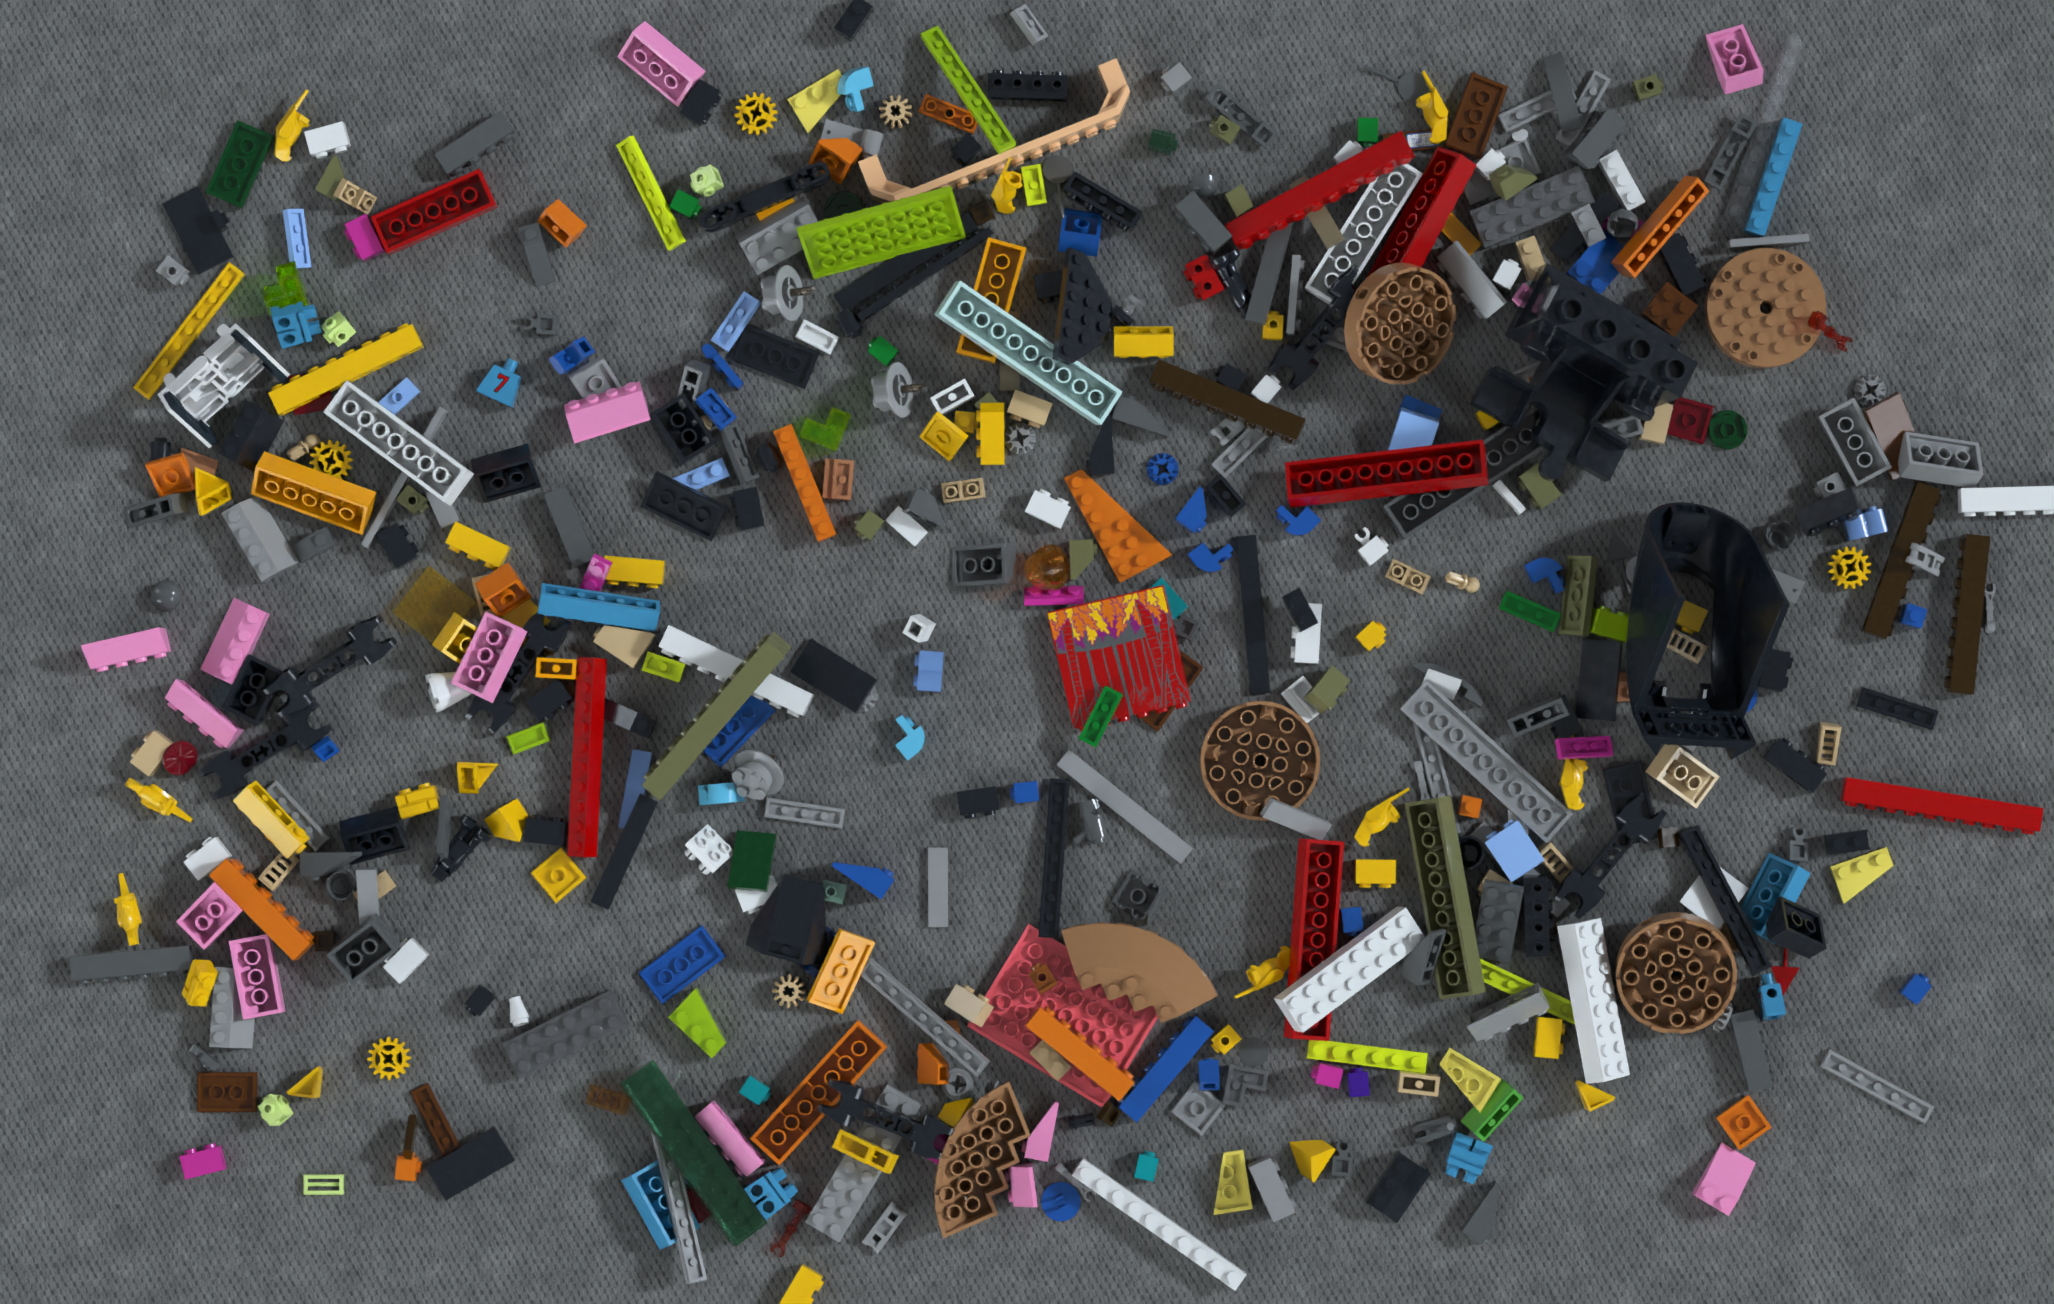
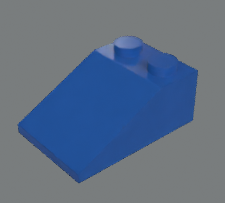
(1595, 265)
(871, 878)

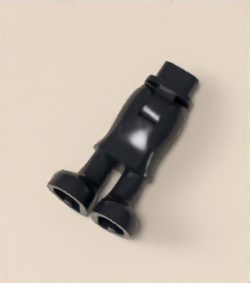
(1233, 281)
(459, 848)

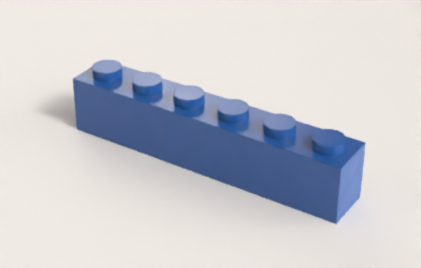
(1166, 1068)

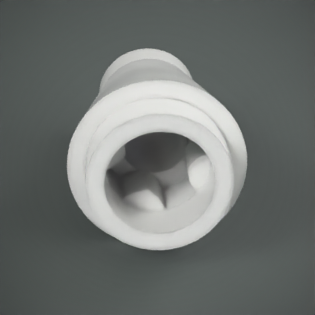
(518, 1013)

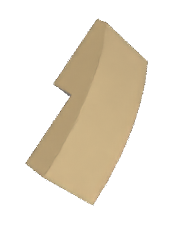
(355, 196)
(963, 490)
(1407, 576)

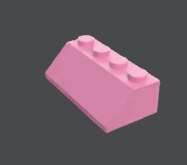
(661, 63)
(607, 411)
(234, 640)
(127, 648)
(489, 657)
(203, 713)
(257, 976)
(730, 1139)

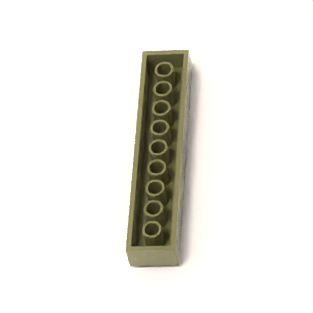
(719, 711)
(1445, 895)

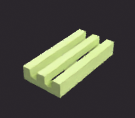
(323, 1176)

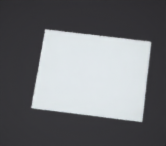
(1701, 904)

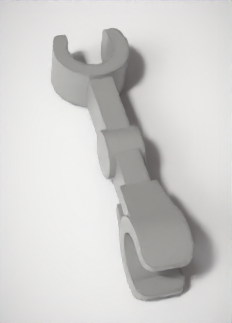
(1989, 624)
(1422, 784)
(1082, 1188)

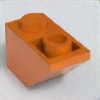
(931, 1065)

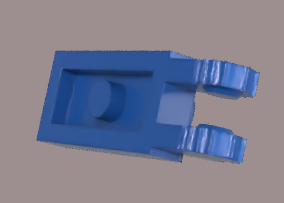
(720, 365)

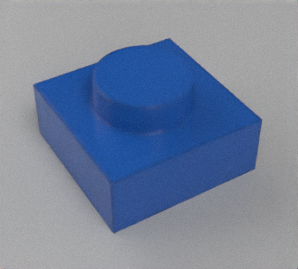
(325, 748)

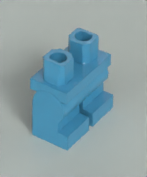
(293, 324)
(1462, 1156)
(774, 1195)

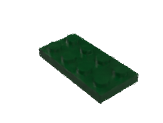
(240, 164)

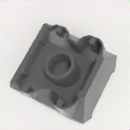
(1140, 897)

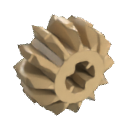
(888, 112)
(790, 984)

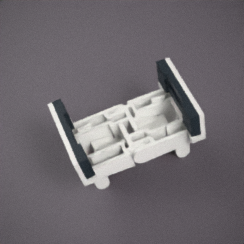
(198, 396)

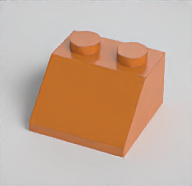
(503, 590)

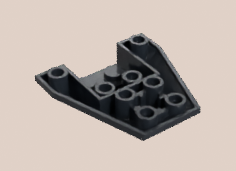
(792, 922)

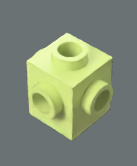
(706, 181)
(337, 329)
(275, 1109)

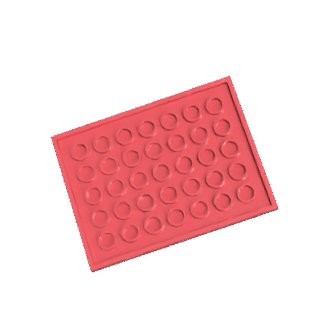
(1105, 1023)

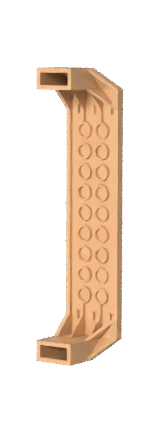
(1107, 118)

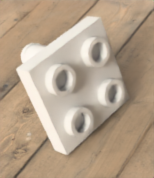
(708, 849)

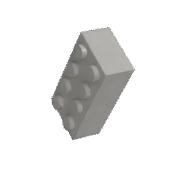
(775, 236)

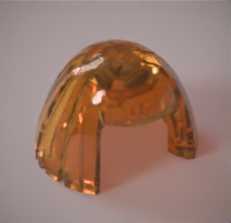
(1047, 568)

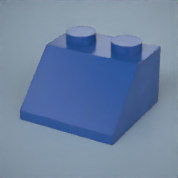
(1080, 231)
(1193, 513)

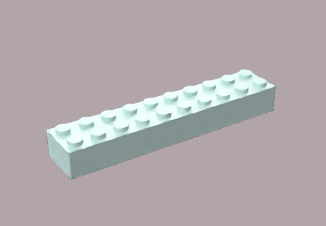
(1027, 353)

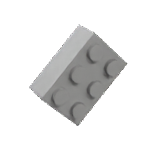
(1272, 1188)

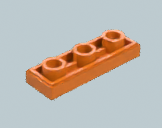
(937, 110)

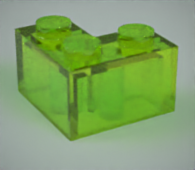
(288, 290)
(827, 435)

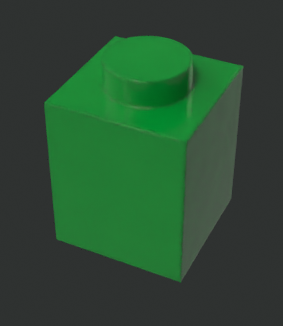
(1367, 131)
(685, 204)
(882, 350)

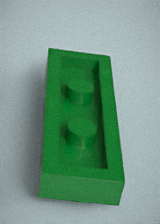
(1529, 611)
(1100, 716)

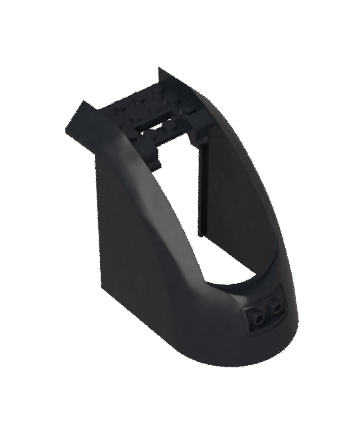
(1744, 625)

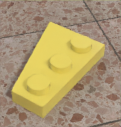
(816, 100)
(1859, 872)
(1470, 1078)
(1233, 1185)

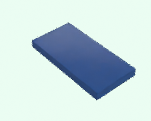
(738, 730)
(682, 964)

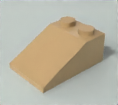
(1682, 774)

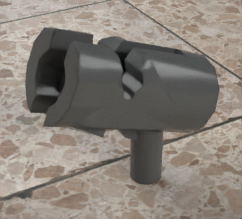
(1094, 824)
(1434, 1128)

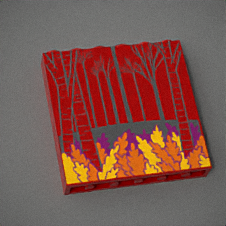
(1122, 645)

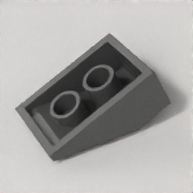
(984, 565)

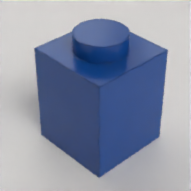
(1913, 616)
(1024, 792)
(1351, 920)
(1915, 988)
(1208, 1074)

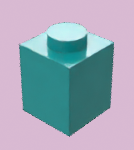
(755, 1090)
(1146, 1166)

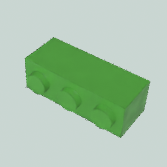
(1497, 1108)

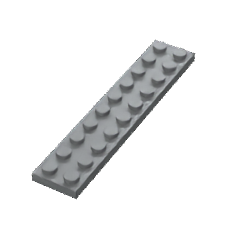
(1486, 761)

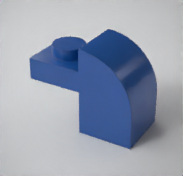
(572, 356)
(1301, 524)
(1206, 561)
(1544, 568)

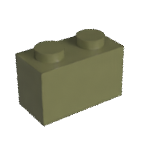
(1540, 490)
(1327, 689)

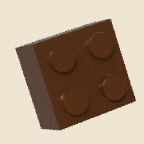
(1669, 309)

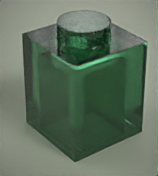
(1162, 142)

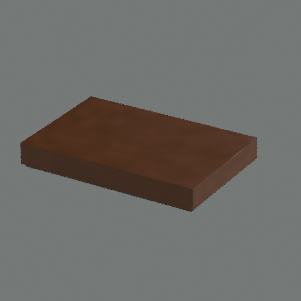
(227, 1091)

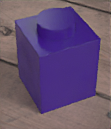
(1358, 1082)

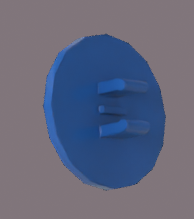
(1060, 1201)

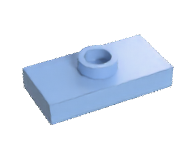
(399, 396)

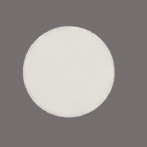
(1520, 135)

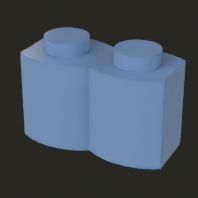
(1867, 524)
(929, 671)

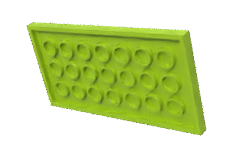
(881, 232)

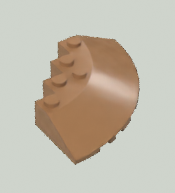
(1137, 965)
(975, 1158)

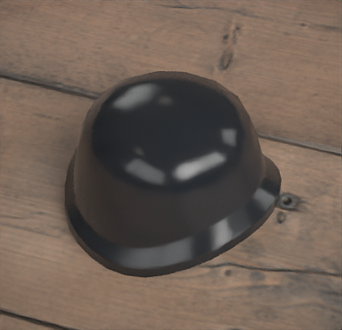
(1471, 851)

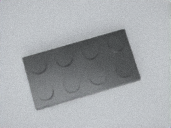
(1498, 919)

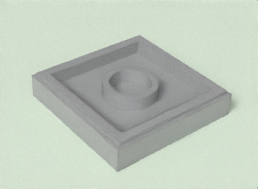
(594, 378)
(1197, 1108)

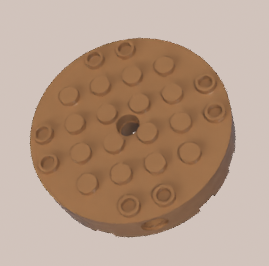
(1735, 315)
(1399, 323)
(1251, 731)
(1679, 944)

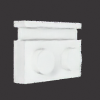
(1294, 696)

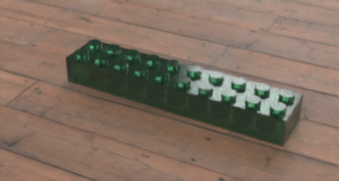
(692, 1153)

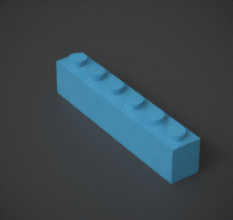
(1772, 177)
(598, 607)

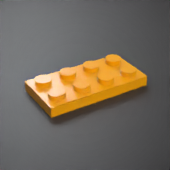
(840, 971)

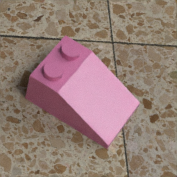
(1734, 59)
(209, 916)
(1724, 1179)
(1022, 1185)

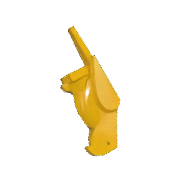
(1434, 112)
(289, 130)
(1006, 189)
(1572, 782)
(157, 799)
(1378, 819)
(128, 912)
(1267, 972)

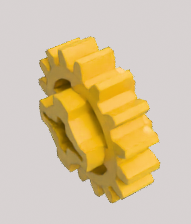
(744, 109)
(334, 451)
(1841, 562)
(399, 1067)

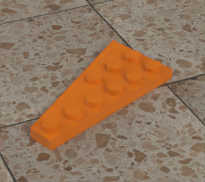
(1120, 536)

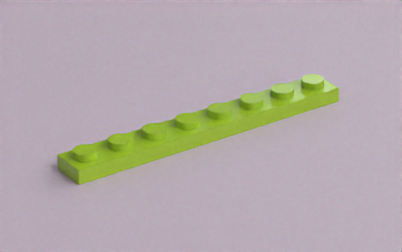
(968, 90)

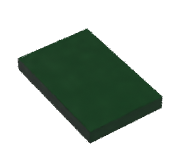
(752, 861)

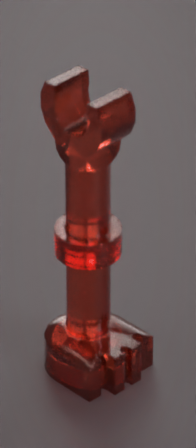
(1817, 322)
(791, 1227)

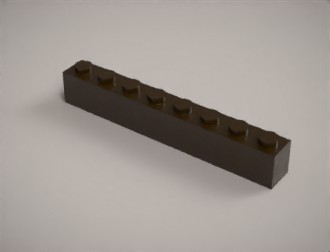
(1227, 401)
(1896, 571)
(1968, 614)

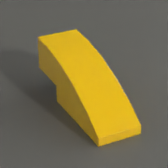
(865, 1151)

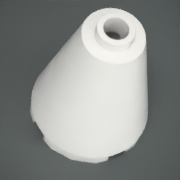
(442, 692)

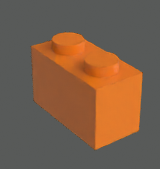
(562, 223)

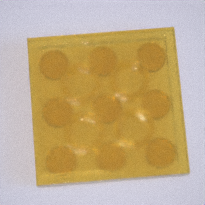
(432, 604)

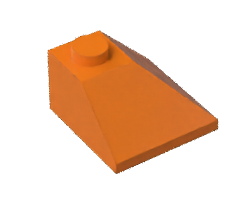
(839, 156)

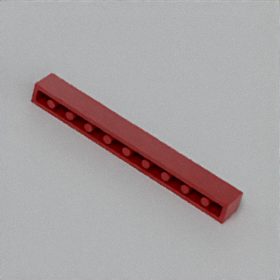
(1320, 190)
(587, 757)
(1941, 804)

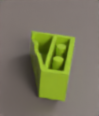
(1609, 624)
(698, 1023)

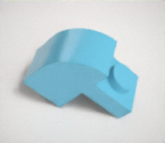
(851, 84)
(913, 741)
(718, 794)

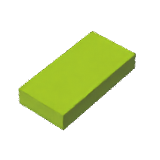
(528, 738)

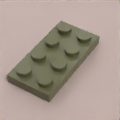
(1578, 595)

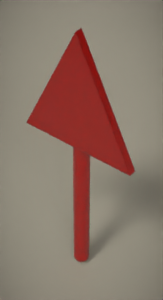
(1784, 974)

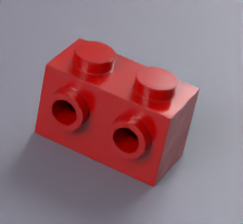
(1203, 277)

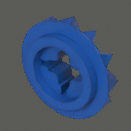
(1164, 478)

